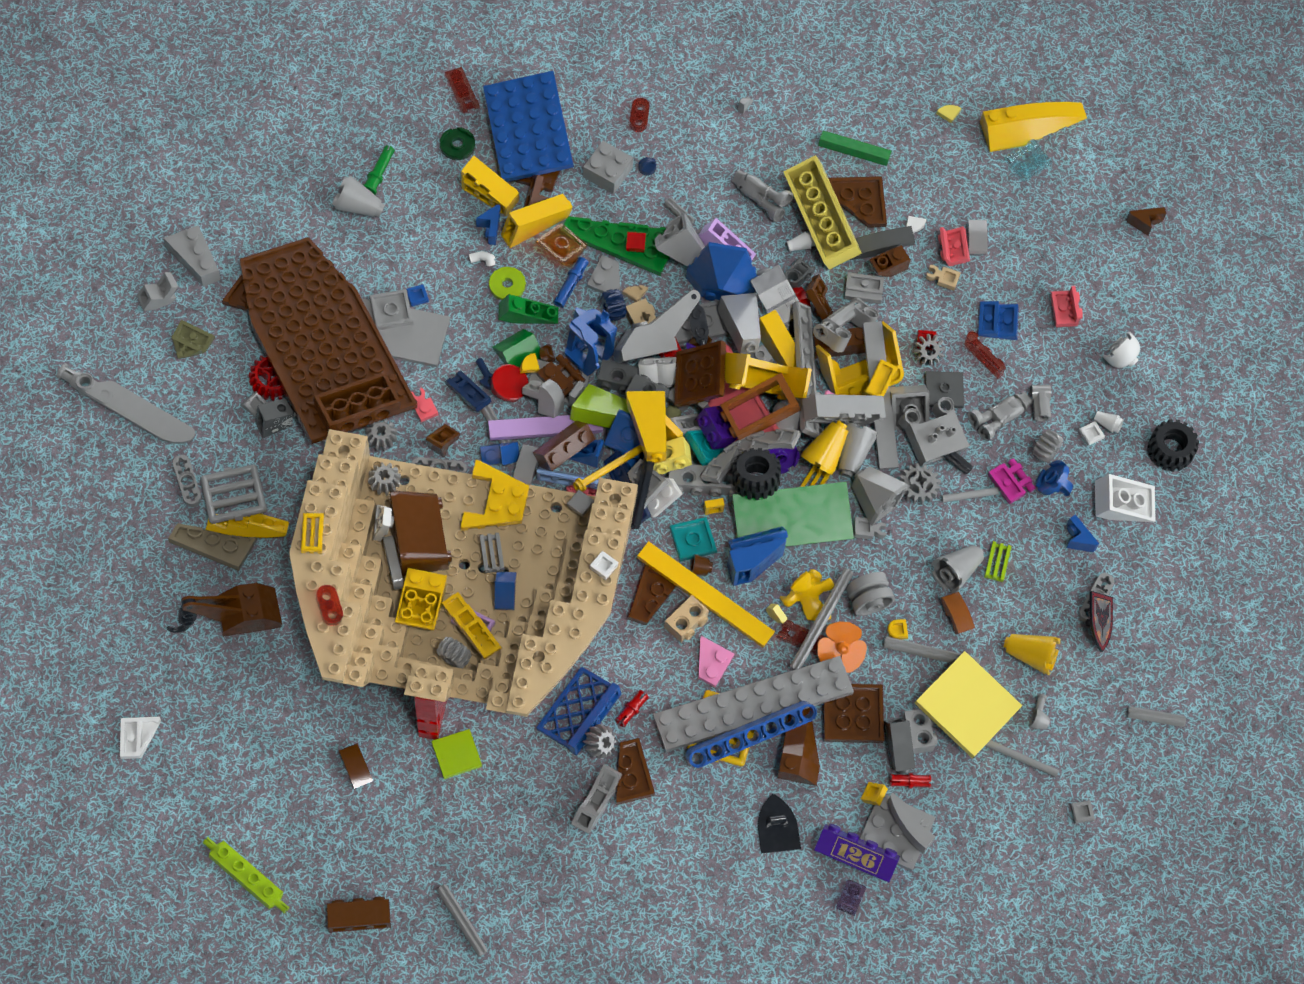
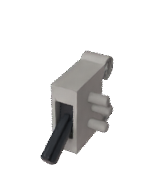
(938, 437)

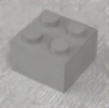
(608, 167)

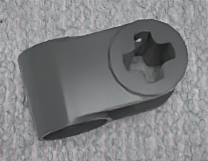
(799, 272)

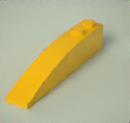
(1018, 124)

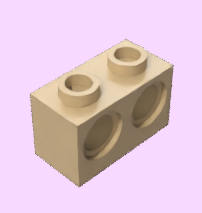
(683, 616)

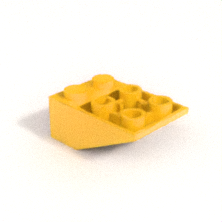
(421, 599)

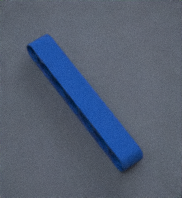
(760, 734)

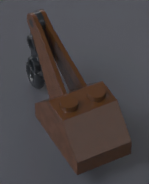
(239, 610)

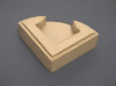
(635, 293)

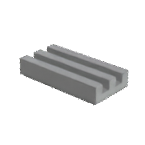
(489, 538)

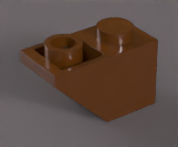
(891, 262)

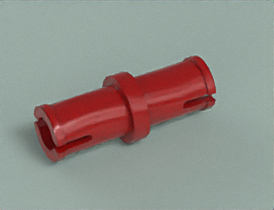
(631, 708)
(910, 780)

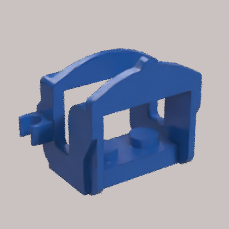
(583, 337)

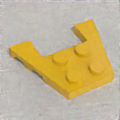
(505, 499)

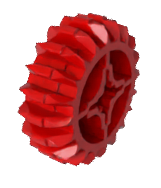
(272, 388)

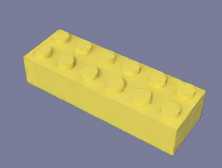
(822, 212)

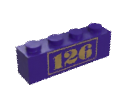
(857, 853)

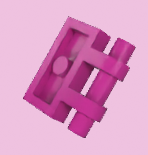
(1008, 484)

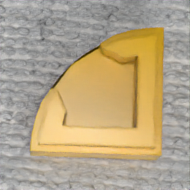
(529, 364)

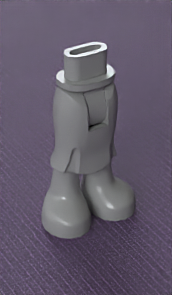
(761, 193)
(1000, 415)

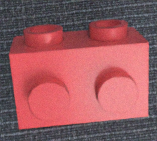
(954, 246)
(1066, 307)

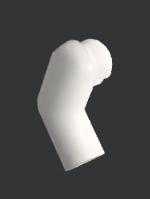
(482, 255)

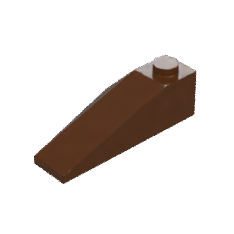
(799, 754)

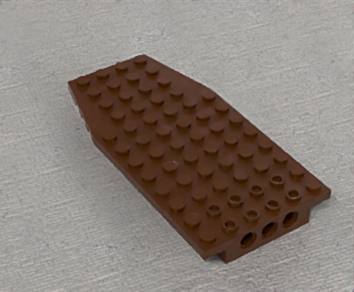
(321, 341)

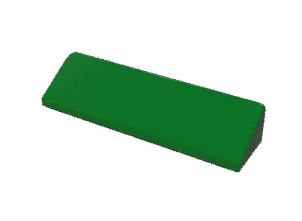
(854, 148)

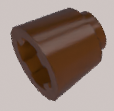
(701, 565)

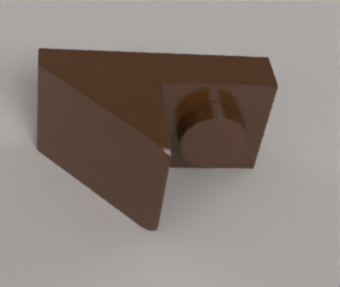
(535, 187)
(1144, 218)
(441, 439)

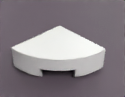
(916, 223)

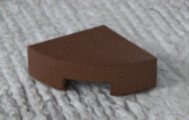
(546, 353)

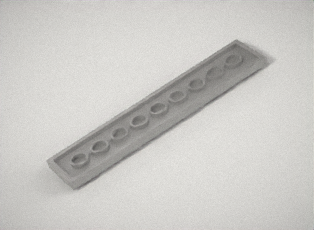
(742, 705)

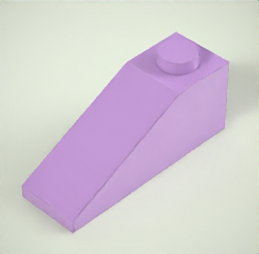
(718, 233)

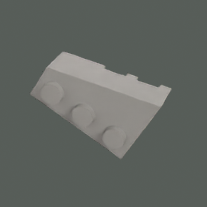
(193, 252)

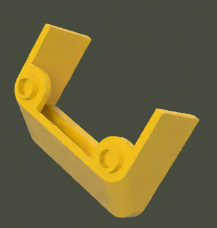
(750, 372)
(854, 378)

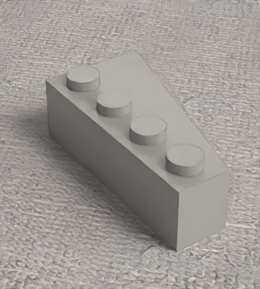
(845, 408)

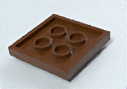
(700, 373)
(856, 716)

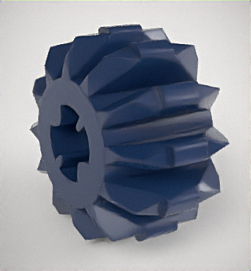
(613, 304)

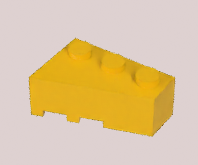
(488, 186)

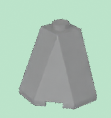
(680, 240)
(877, 493)

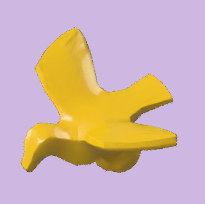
(807, 591)

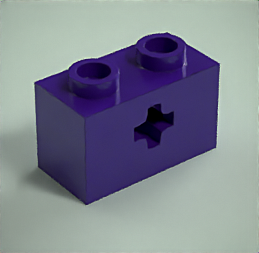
(715, 427)

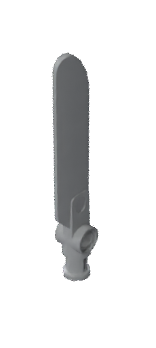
(129, 406)

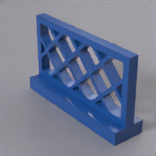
(595, 714)

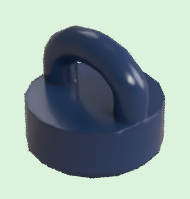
(647, 166)

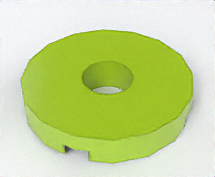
(507, 274)

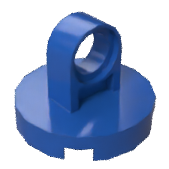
(1055, 479)

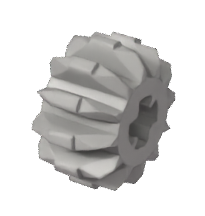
(935, 346)
(381, 441)
(1047, 446)
(377, 481)
(454, 652)
(600, 741)

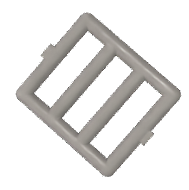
(239, 514)

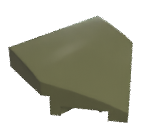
(191, 340)

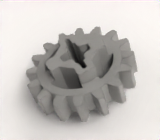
(925, 478)

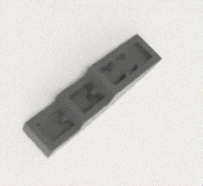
(884, 241)

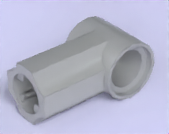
(1041, 401)

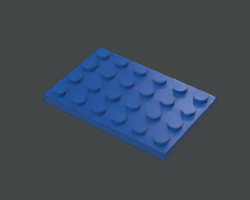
(528, 126)

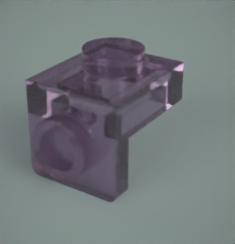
(851, 897)

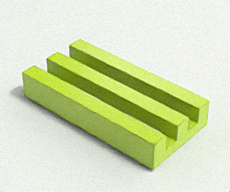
(1001, 547)

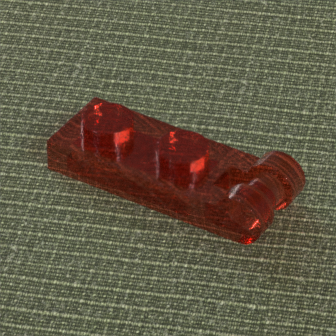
(462, 89)
(984, 355)
(799, 636)

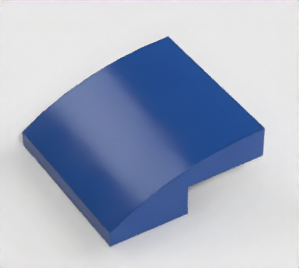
(998, 320)

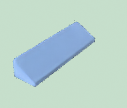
(562, 477)

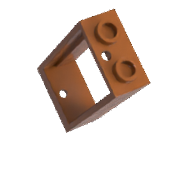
(767, 421)

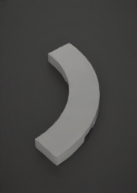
(769, 440)

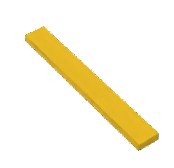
(705, 594)

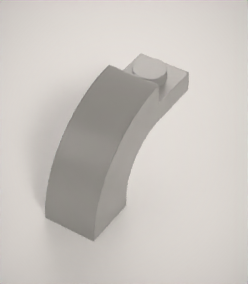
(597, 800)

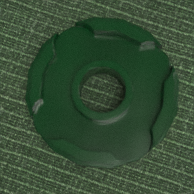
(461, 152)

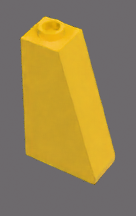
(534, 219)
(777, 339)
(649, 420)

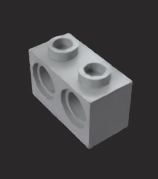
(921, 731)

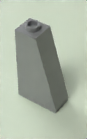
(741, 320)

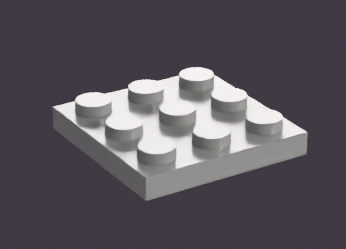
(886, 833)

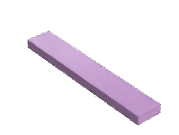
(531, 427)

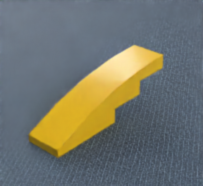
(253, 526)
(471, 625)

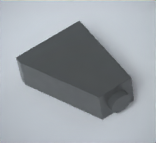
(900, 744)

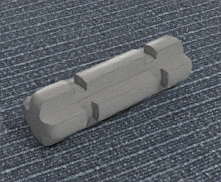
(677, 209)

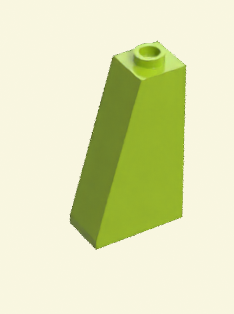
(597, 407)

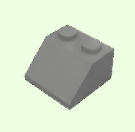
(906, 398)

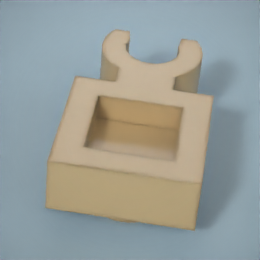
(946, 278)

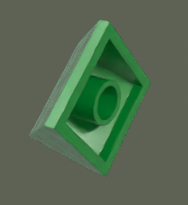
(517, 347)

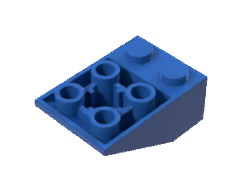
(751, 561)

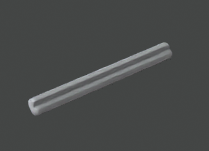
(922, 650)

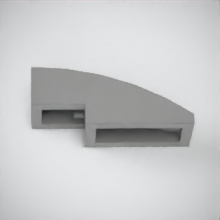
(910, 823)

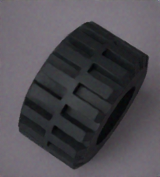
(1167, 457)
(753, 485)

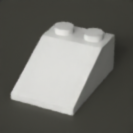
(1124, 499)

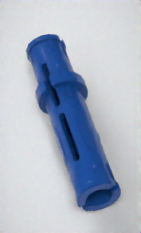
(574, 276)

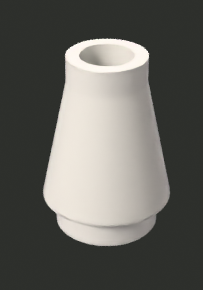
(801, 242)
(1109, 421)

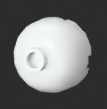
(1124, 351)

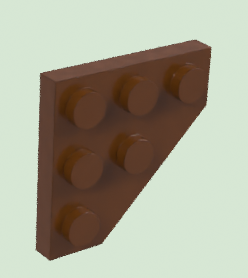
(862, 198)

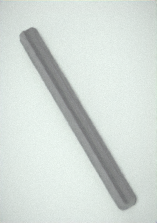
(821, 619)

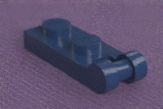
(468, 391)

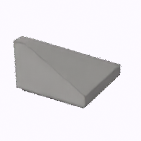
(252, 402)

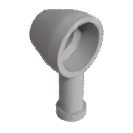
(1041, 719)

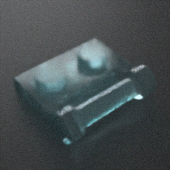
(1032, 164)

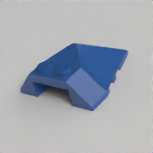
(721, 271)

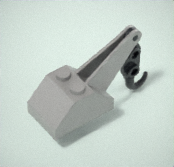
(659, 334)

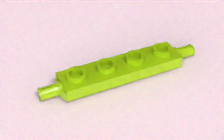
(246, 874)

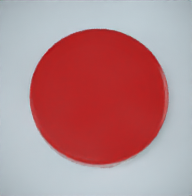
(508, 383)

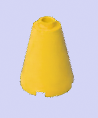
(827, 447)
(1033, 650)

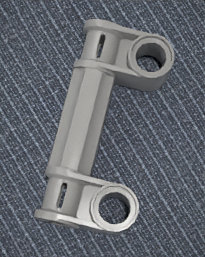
(834, 334)

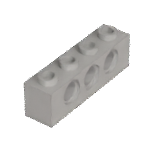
(697, 485)

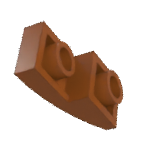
(958, 611)

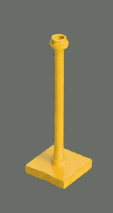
(672, 432)

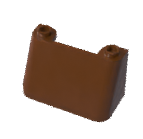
(419, 531)

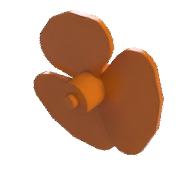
(844, 644)

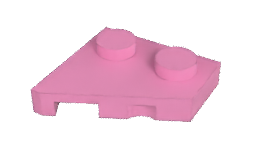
(713, 661)

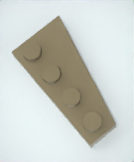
(219, 547)

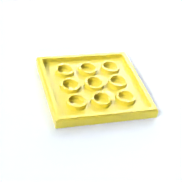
(968, 704)

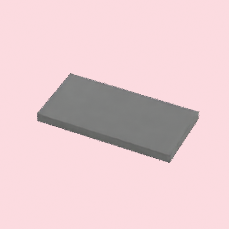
(416, 342)

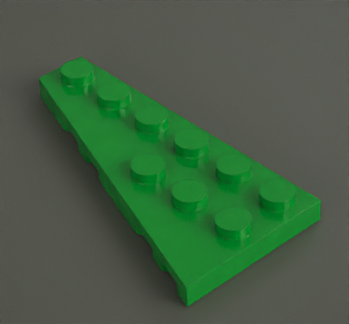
(612, 240)

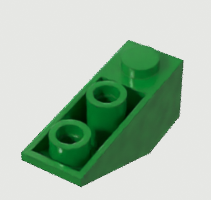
(526, 311)

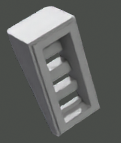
(686, 423)

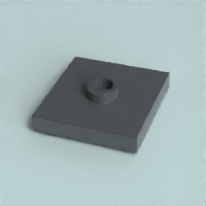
(945, 385)

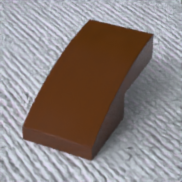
(355, 765)

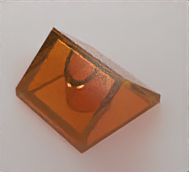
(562, 245)

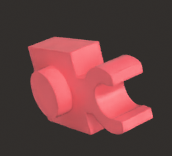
(425, 407)

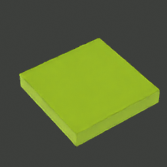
(456, 754)

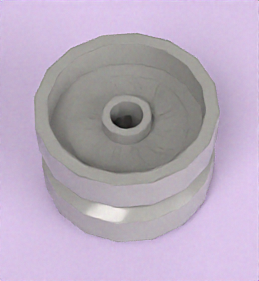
(870, 593)

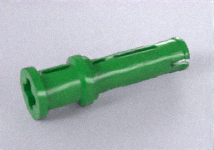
(375, 177)

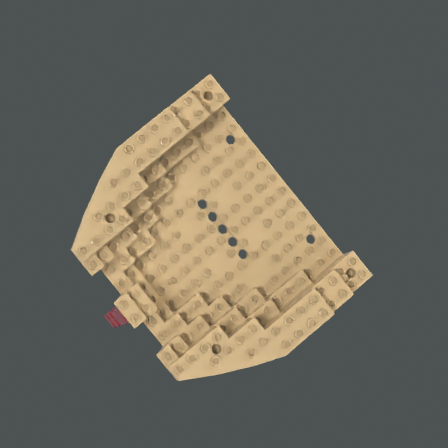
(556, 596)

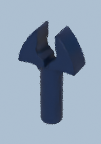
(486, 373)

